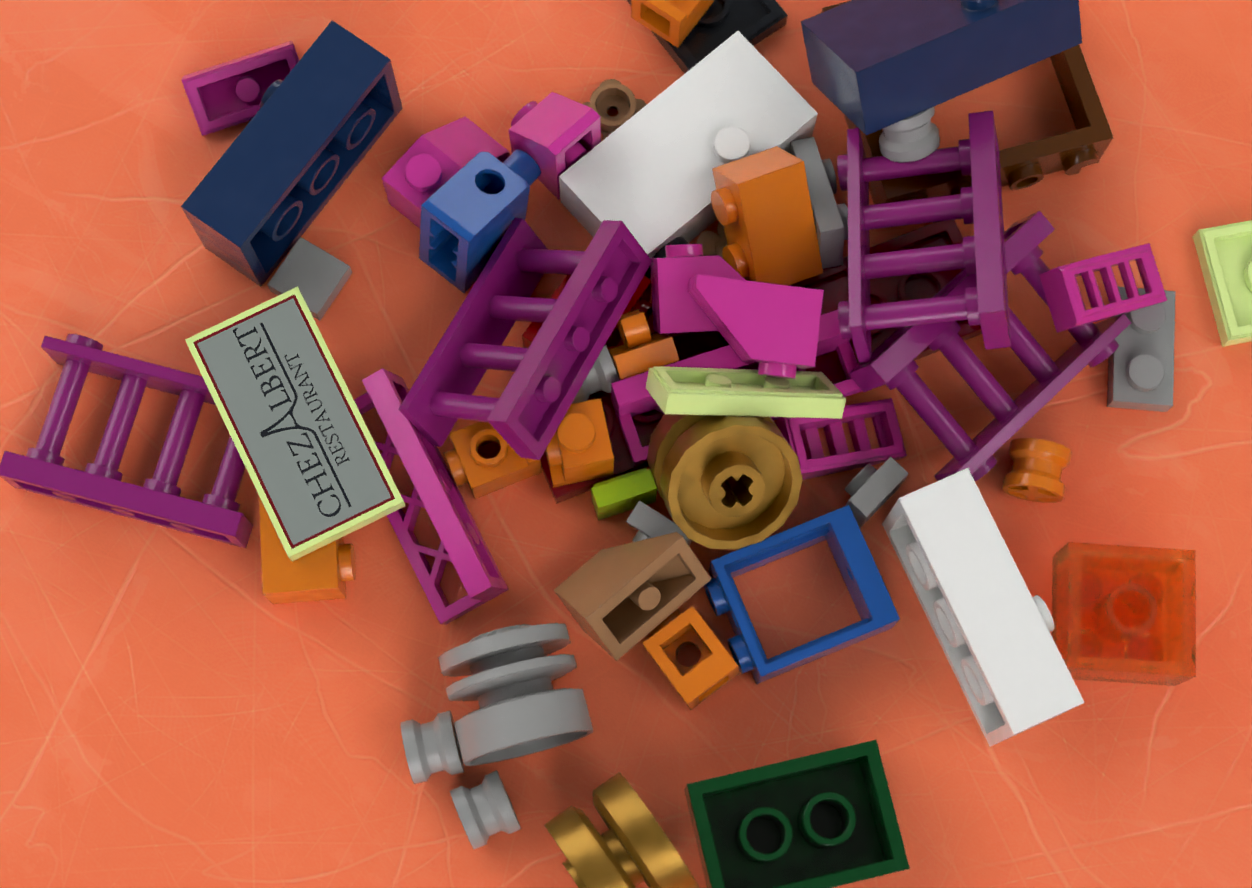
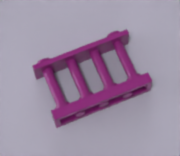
(979, 254)
(558, 357)
(894, 363)
(101, 482)

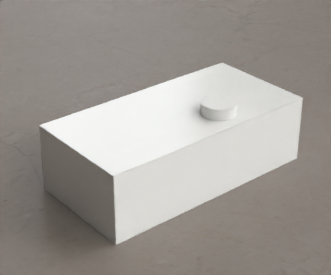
(661, 160)
(981, 608)

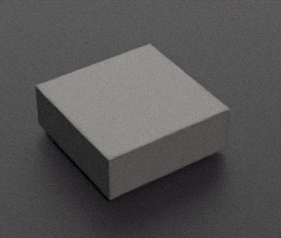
(315, 274)

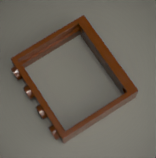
(1024, 163)

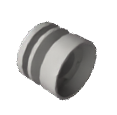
(515, 693)

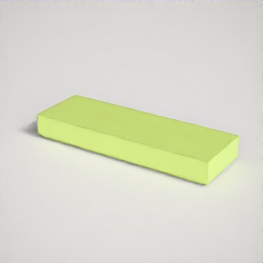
(743, 393)

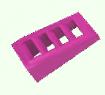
(1066, 299)
(805, 440)

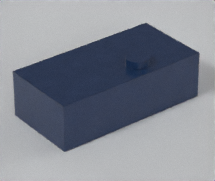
(909, 55)
(294, 153)

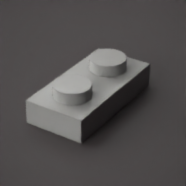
(829, 218)
(1144, 362)

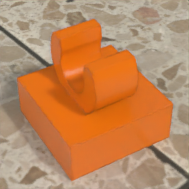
(640, 347)

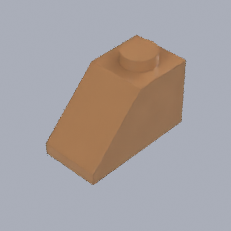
(632, 589)

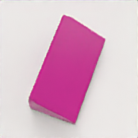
(234, 89)

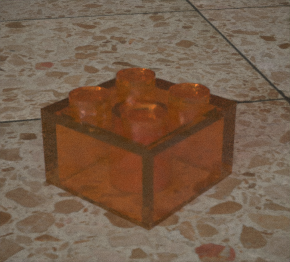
(1125, 612)

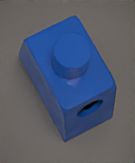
(472, 214)

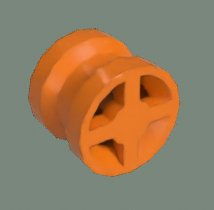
(1036, 470)

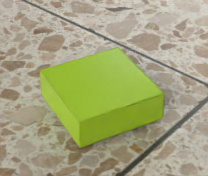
(623, 493)

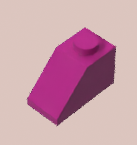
(555, 135)
(433, 162)
(672, 304)
(763, 321)

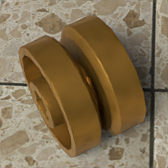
(724, 477)
(625, 854)

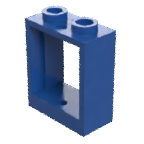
(858, 572)

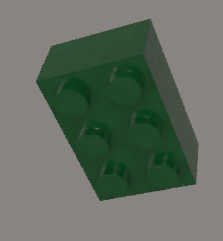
(798, 822)

